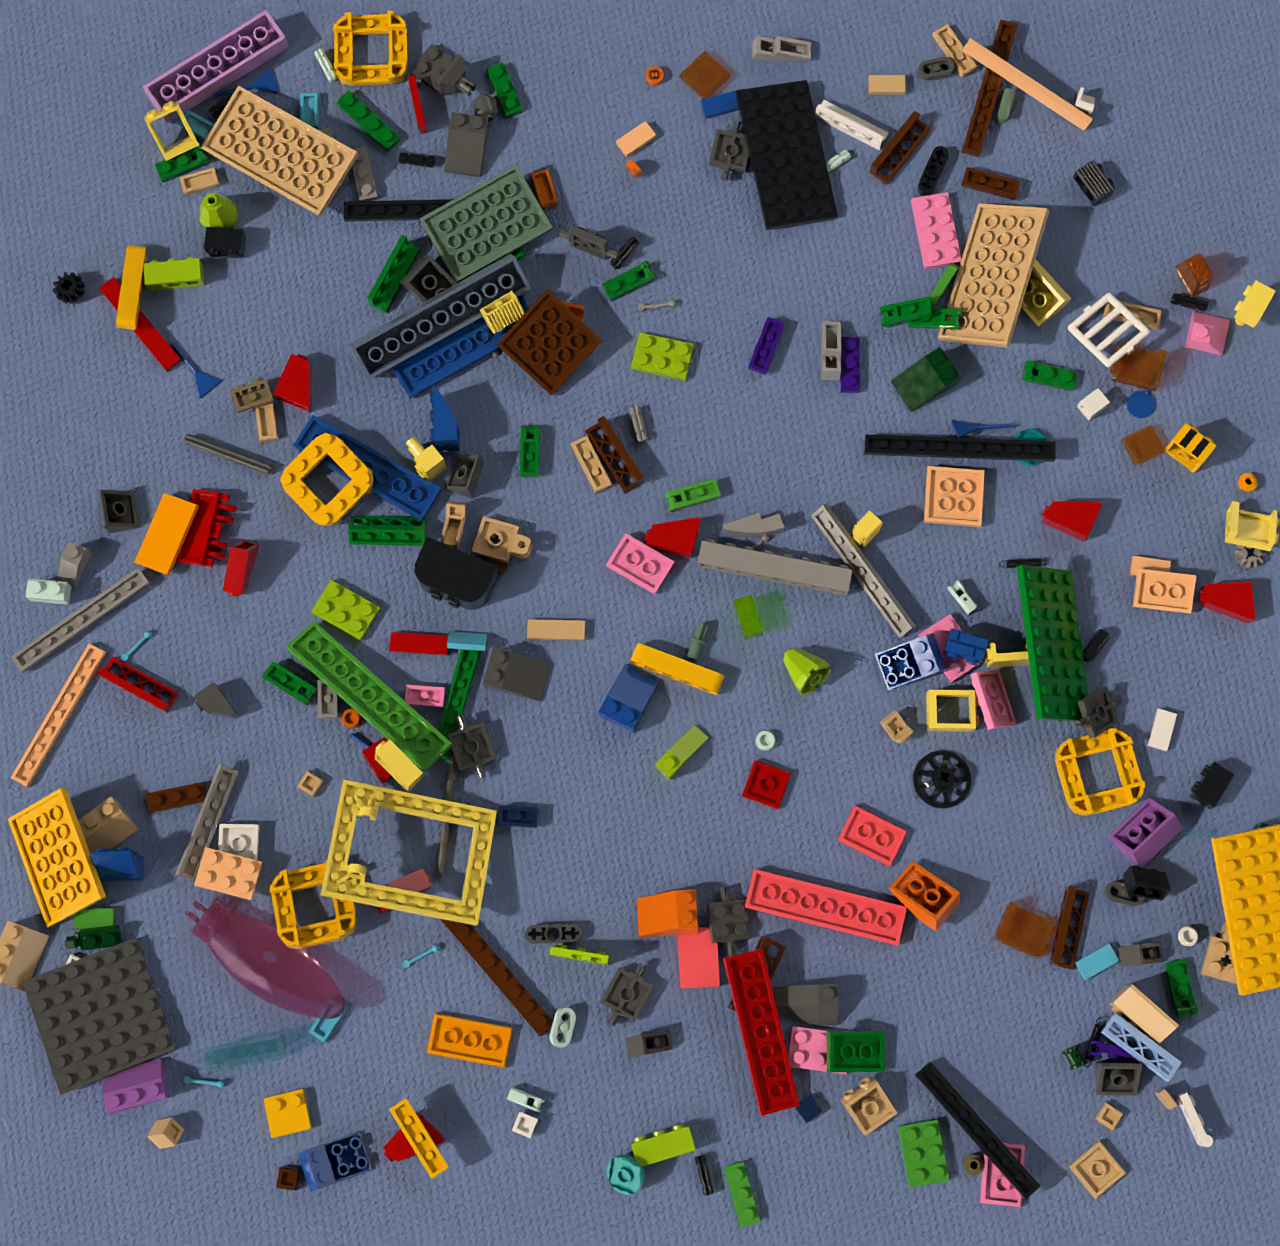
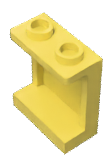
(1251, 528)
(997, 660)

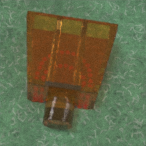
(1195, 274)

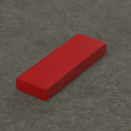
(417, 104)
(418, 644)

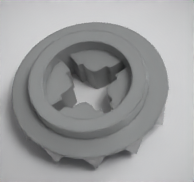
(1250, 562)

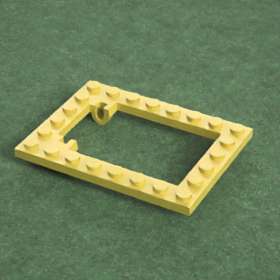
(364, 799)

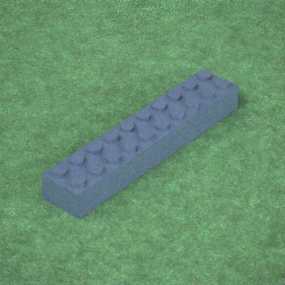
(437, 317)

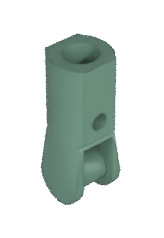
(1005, 105)

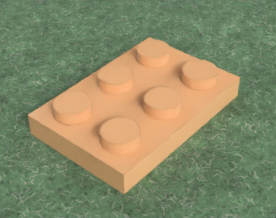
(1164, 590)
(228, 873)

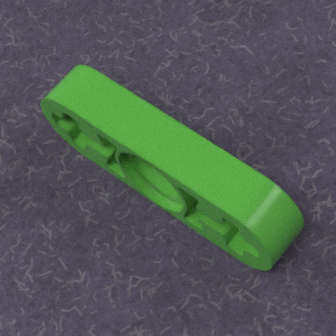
(943, 284)

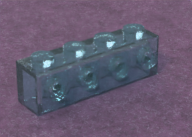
(244, 1051)

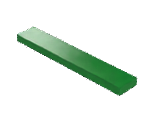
(458, 694)

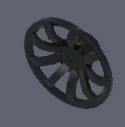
(942, 779)

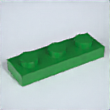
(504, 90)

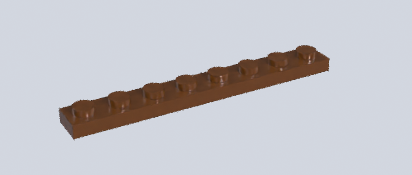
(988, 91)
(500, 975)

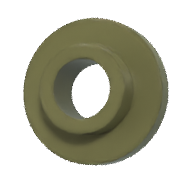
(966, 1165)

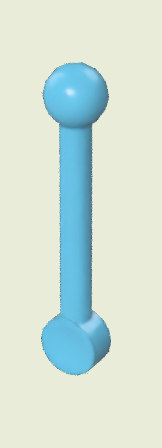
(125, 657)
(435, 948)
(187, 1080)

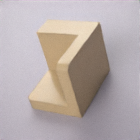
(165, 1133)

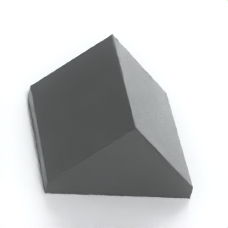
(464, 474)
(118, 510)
(1117, 1078)

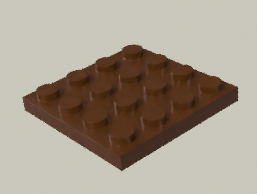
(549, 342)

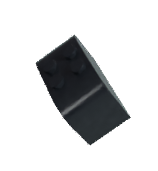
(455, 575)

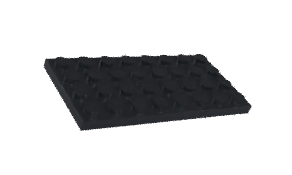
(786, 155)

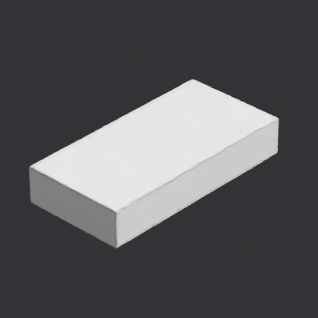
(1162, 730)

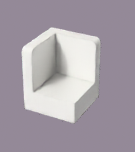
(1084, 102)
(1093, 404)

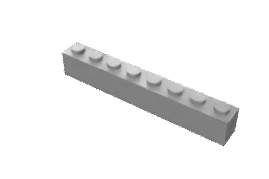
(774, 568)

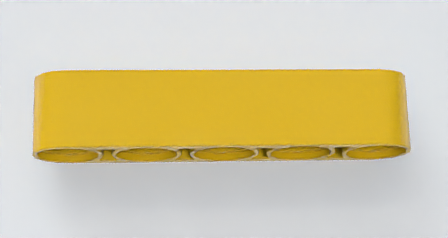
(131, 287)
(677, 669)

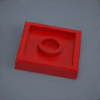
(766, 784)

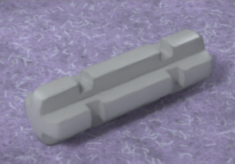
(638, 424)

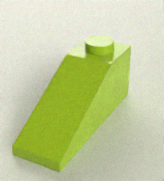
(681, 752)

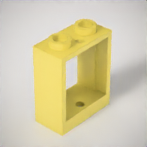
(178, 147)
(931, 707)
(398, 765)

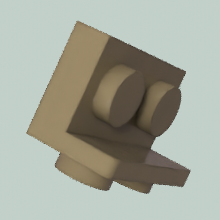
(252, 395)

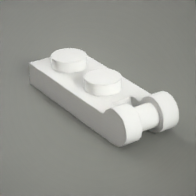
(1194, 1120)

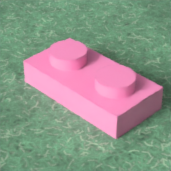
(425, 696)

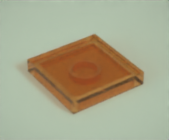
(704, 75)

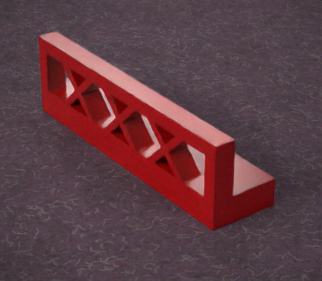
(124, 684)

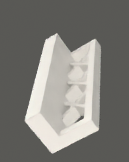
(851, 124)

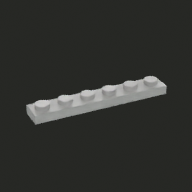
(207, 822)

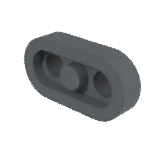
(935, 66)
(1122, 895)

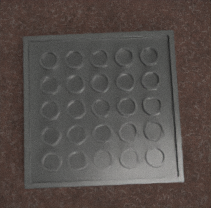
(98, 1016)

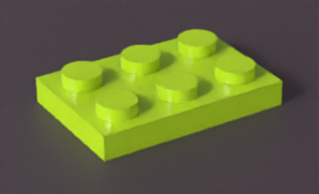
(662, 356)
(345, 610)

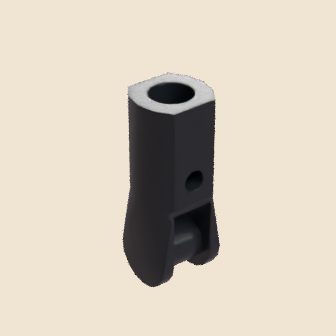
(1095, 645)

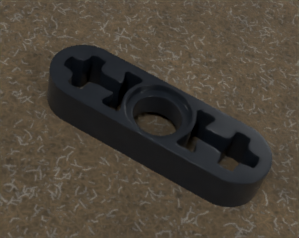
(933, 178)

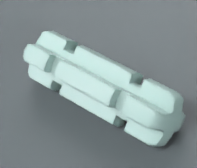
(326, 65)
(837, 160)

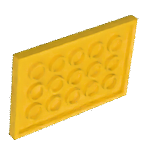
(56, 857)

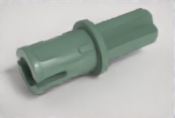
(697, 641)

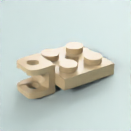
(508, 546)
(1212, 962)

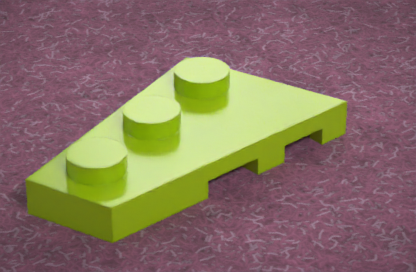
(579, 954)

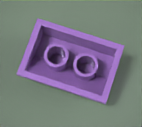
(1145, 832)
(135, 1087)

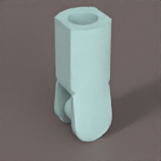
(964, 600)
(521, 1098)

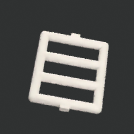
(1119, 309)

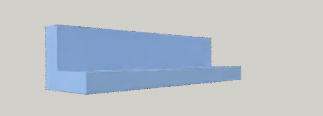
(1143, 1044)

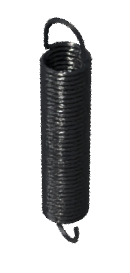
(1031, 562)
(1094, 1037)

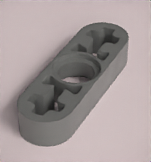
(558, 926)

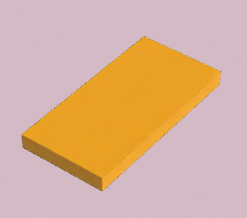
(166, 534)
(469, 1040)

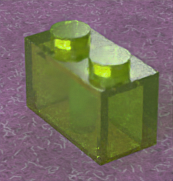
(748, 617)

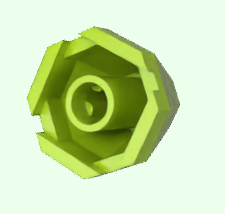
(218, 211)
(805, 670)

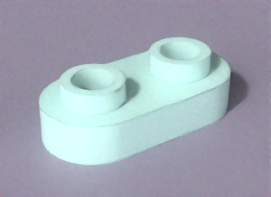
(564, 1027)

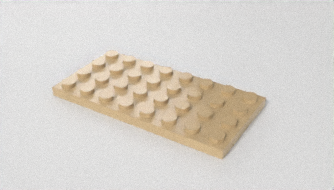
(279, 151)
(995, 273)

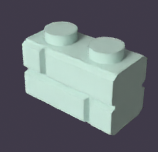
(48, 591)

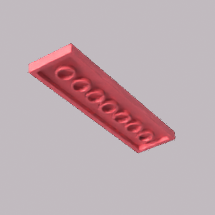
(825, 907)

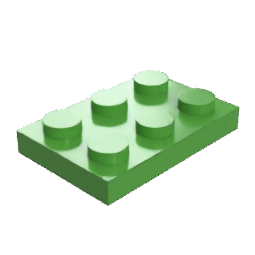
(923, 1153)

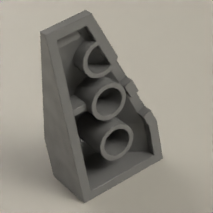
(808, 1003)

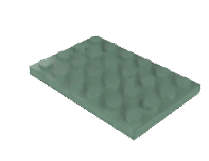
(486, 224)

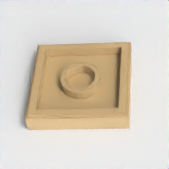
(1097, 1169)

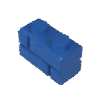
(965, 646)

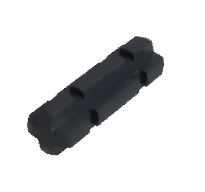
(215, 111)
(418, 160)
(624, 252)
(1189, 302)
(704, 1175)

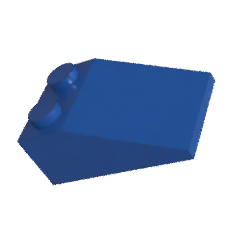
(628, 698)

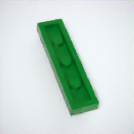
(368, 121)

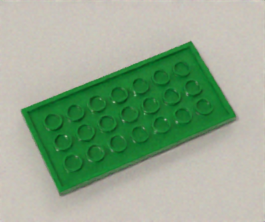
(1053, 642)

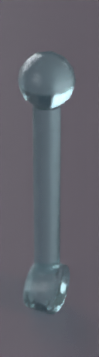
(1208, 833)

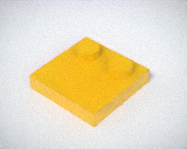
(287, 1113)

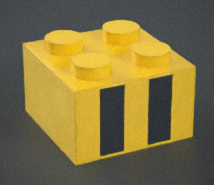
(1190, 447)

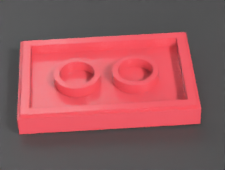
(872, 835)
(698, 960)

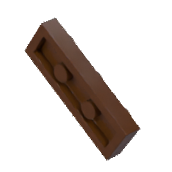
(990, 183)
(176, 797)

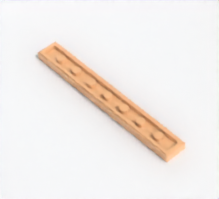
(1027, 84)
(58, 715)

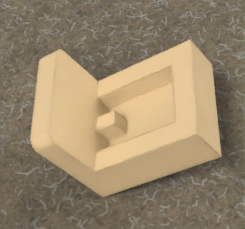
(896, 727)

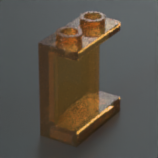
(1139, 368)
(1024, 931)

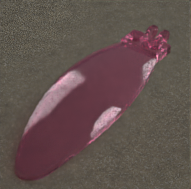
(265, 965)

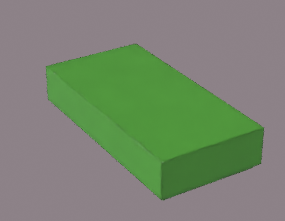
(94, 918)

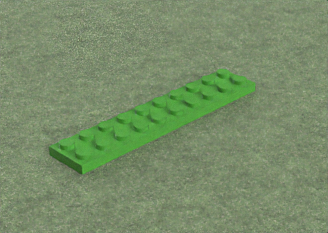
(369, 696)

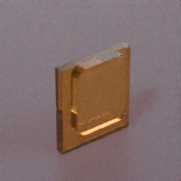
(1143, 445)

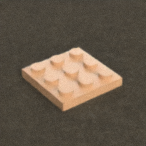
(954, 496)

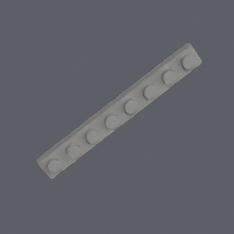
(863, 570)
(80, 620)

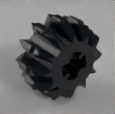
(69, 287)

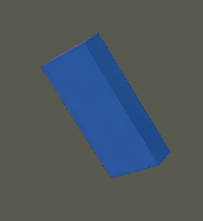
(719, 104)

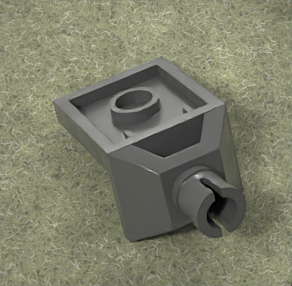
(442, 72)

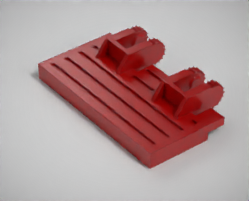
(205, 526)

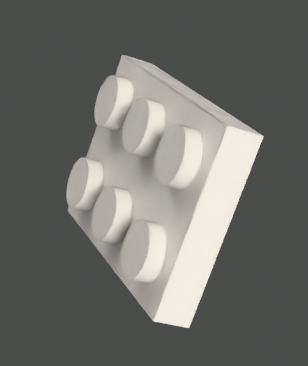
(239, 839)

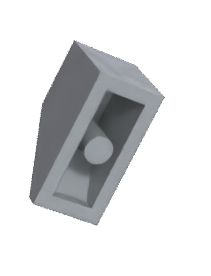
(73, 563)

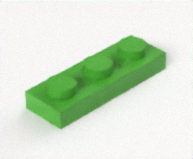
(742, 1194)

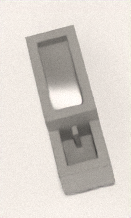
(780, 49)
(830, 350)
(755, 527)

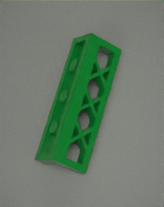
(393, 272)
(387, 532)

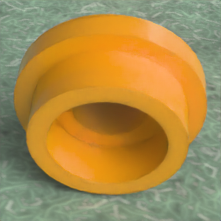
(1245, 487)

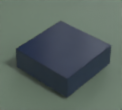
(808, 1108)

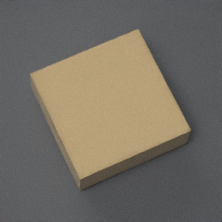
(310, 783)
(1166, 1098)
(1108, 1116)

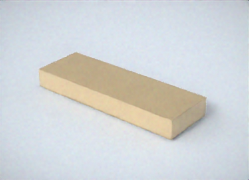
(953, 49)
(1148, 316)
(591, 464)
(556, 630)

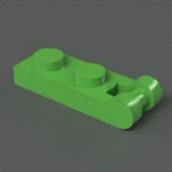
(693, 494)

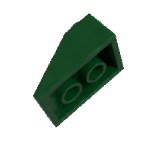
(926, 379)

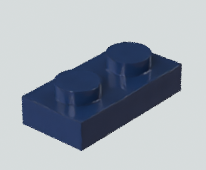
(518, 816)

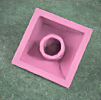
(1207, 333)

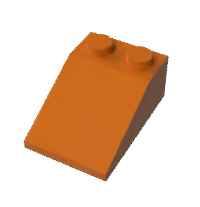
(925, 895)
(668, 914)

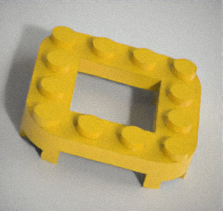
(370, 25)
(346, 499)
(1126, 765)
(285, 913)

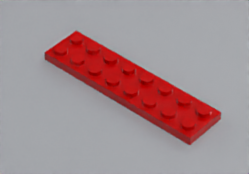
(761, 1031)

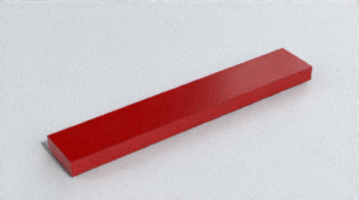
(145, 330)

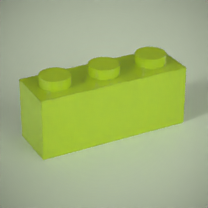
(173, 274)
(663, 1145)

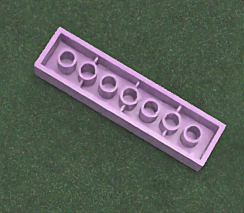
(217, 65)

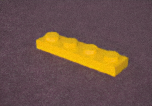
(419, 1138)

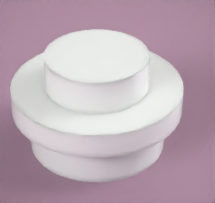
(1187, 936)

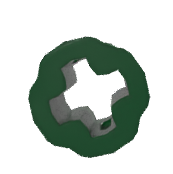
(1074, 1057)

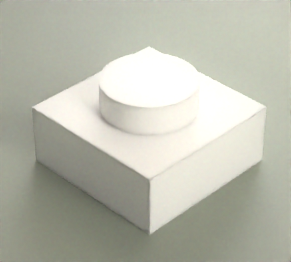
(525, 1124)

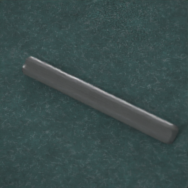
(228, 454)

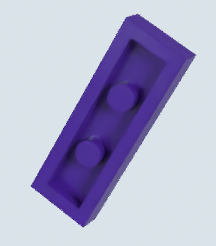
(766, 345)
(850, 365)

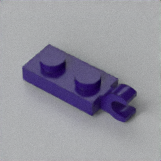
(1114, 1052)

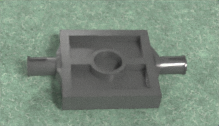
(729, 151)
(589, 243)
(1098, 712)
(471, 746)
(728, 921)
(626, 994)

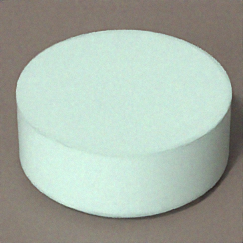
(765, 740)

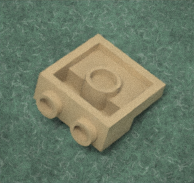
(868, 1105)

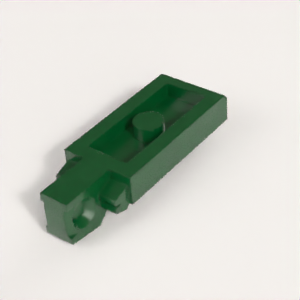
(95, 938)

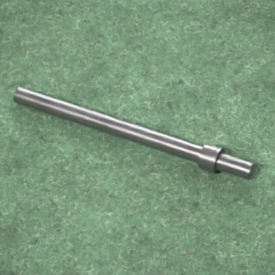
(451, 777)

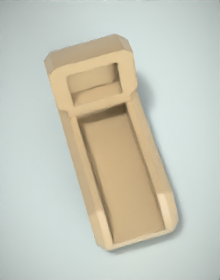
(454, 524)

